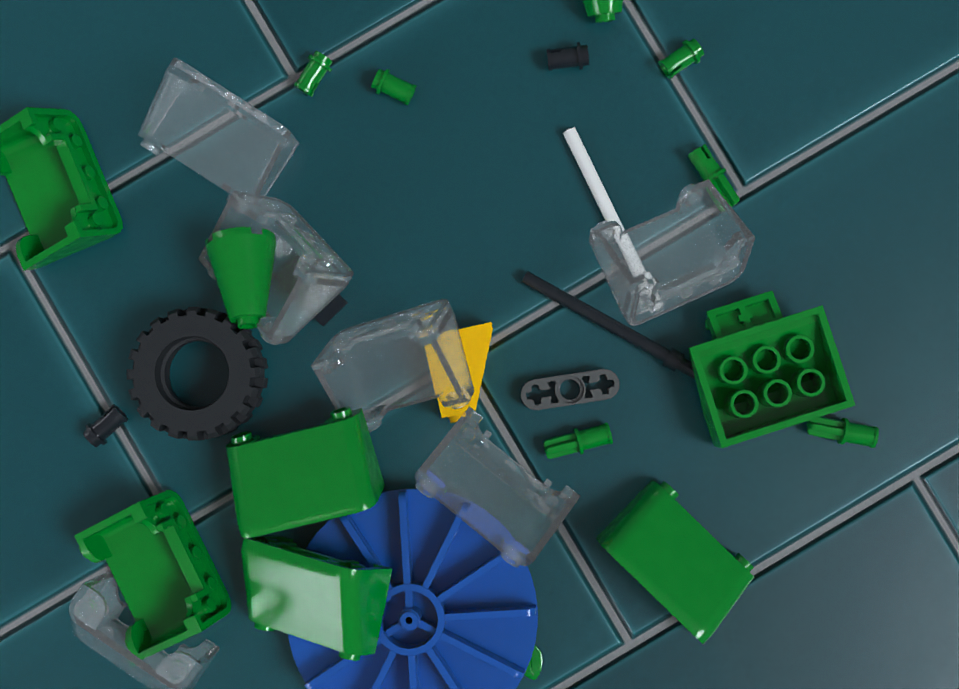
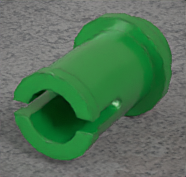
(681, 58)
(313, 73)
(393, 86)

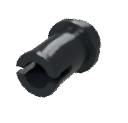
(568, 57)
(105, 426)

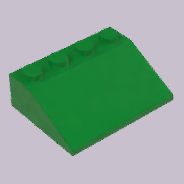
(770, 377)

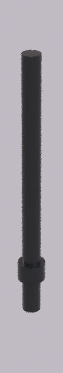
(671, 358)

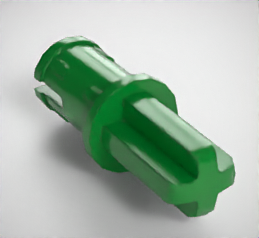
(710, 169)
(843, 431)
(578, 441)

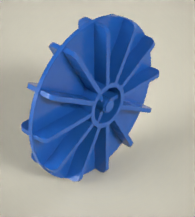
(450, 607)

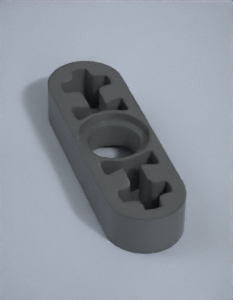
(593, 376)

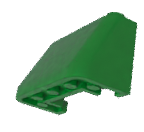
(55, 185)
(304, 474)
(676, 559)
(159, 571)
(314, 595)

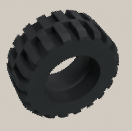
(152, 374)

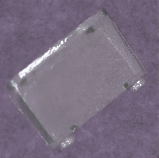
(215, 132)
(673, 255)
(305, 267)
(397, 363)
(493, 492)
(96, 624)

